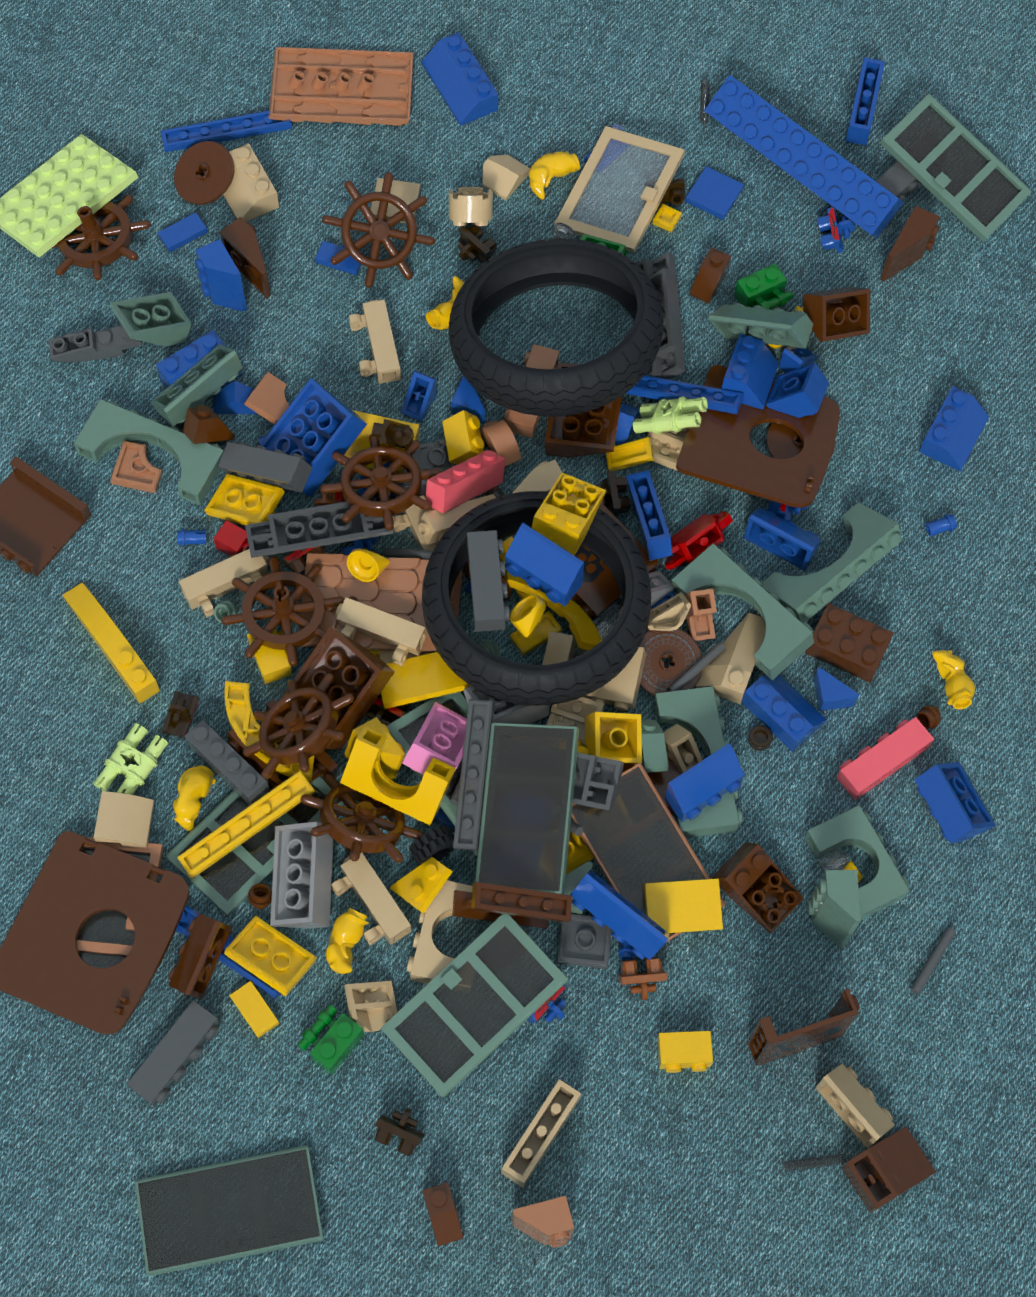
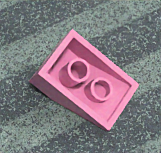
(439, 738)

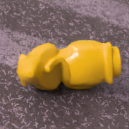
(550, 166)
(439, 316)
(958, 685)
(192, 786)
(344, 935)

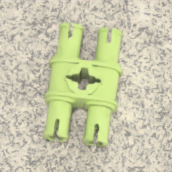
(670, 415)
(127, 752)

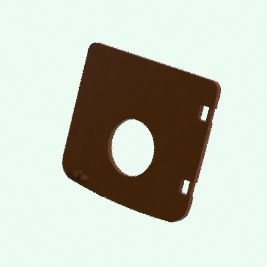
(725, 456)
(41, 949)

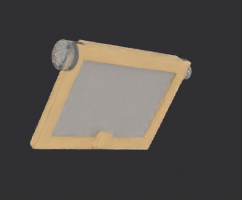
(619, 188)

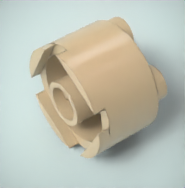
(470, 206)

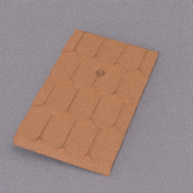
(341, 86)
(393, 591)

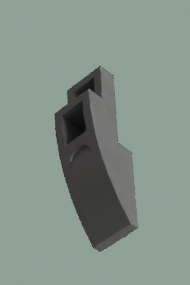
(91, 345)

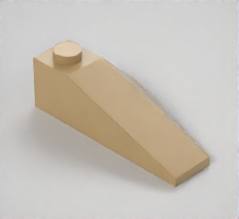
(733, 667)

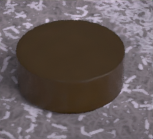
(760, 738)

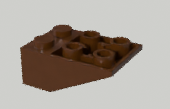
(758, 886)
(888, 1169)

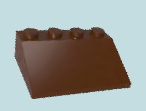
(584, 432)
(354, 672)

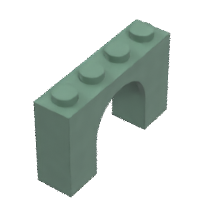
(855, 830)

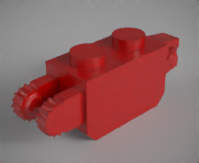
(697, 537)

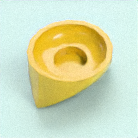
(366, 564)
(527, 614)

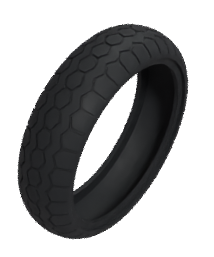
(563, 389)
(534, 683)

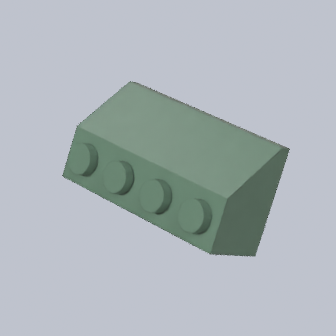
(768, 325)
(197, 384)
(836, 905)

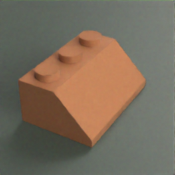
(546, 1221)

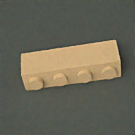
(541, 1133)

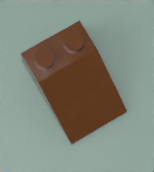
(912, 242)
(243, 247)

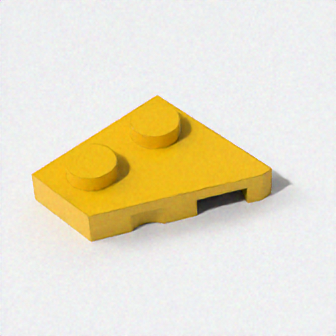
(422, 884)

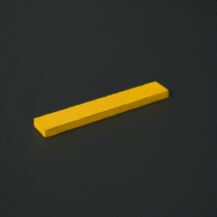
(245, 824)

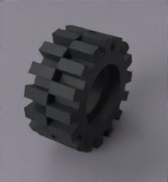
(434, 844)

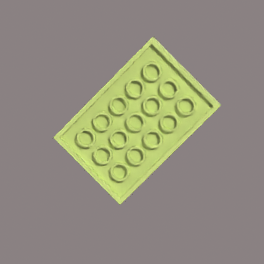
(47, 201)

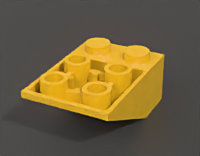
(568, 512)

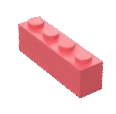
(465, 481)
(884, 758)

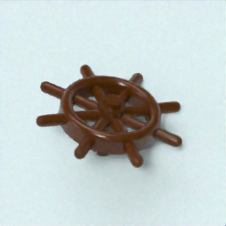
(378, 230)
(96, 235)
(380, 481)
(282, 610)
(298, 726)
(359, 821)

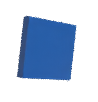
(714, 193)

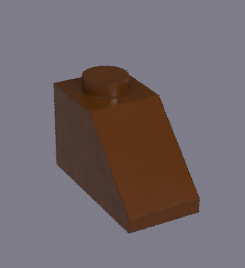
(710, 275)
(205, 426)
(442, 1214)

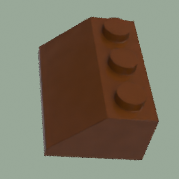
(838, 312)
(199, 956)

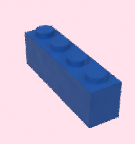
(865, 101)
(649, 515)

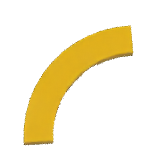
(580, 623)
(246, 727)

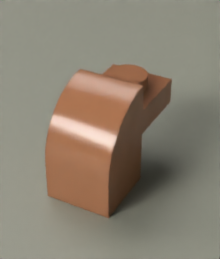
(501, 440)
(700, 614)

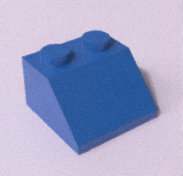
(799, 391)

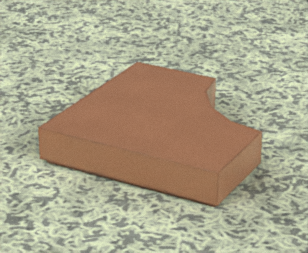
(269, 398)
(134, 469)

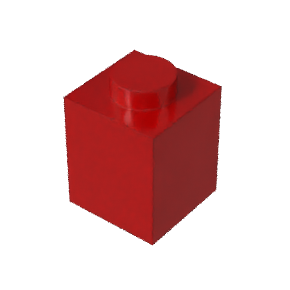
(231, 539)

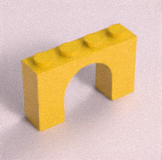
(366, 776)

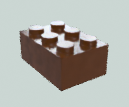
(849, 642)

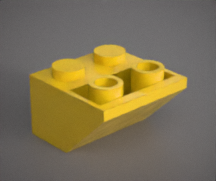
(392, 752)

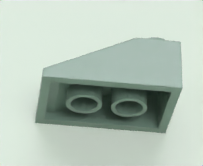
(153, 319)

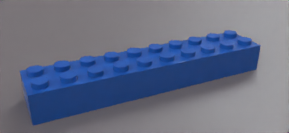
(803, 156)

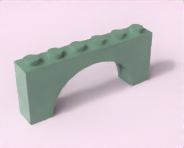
(112, 425)
(872, 539)
(784, 636)
(698, 714)

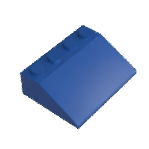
(315, 428)

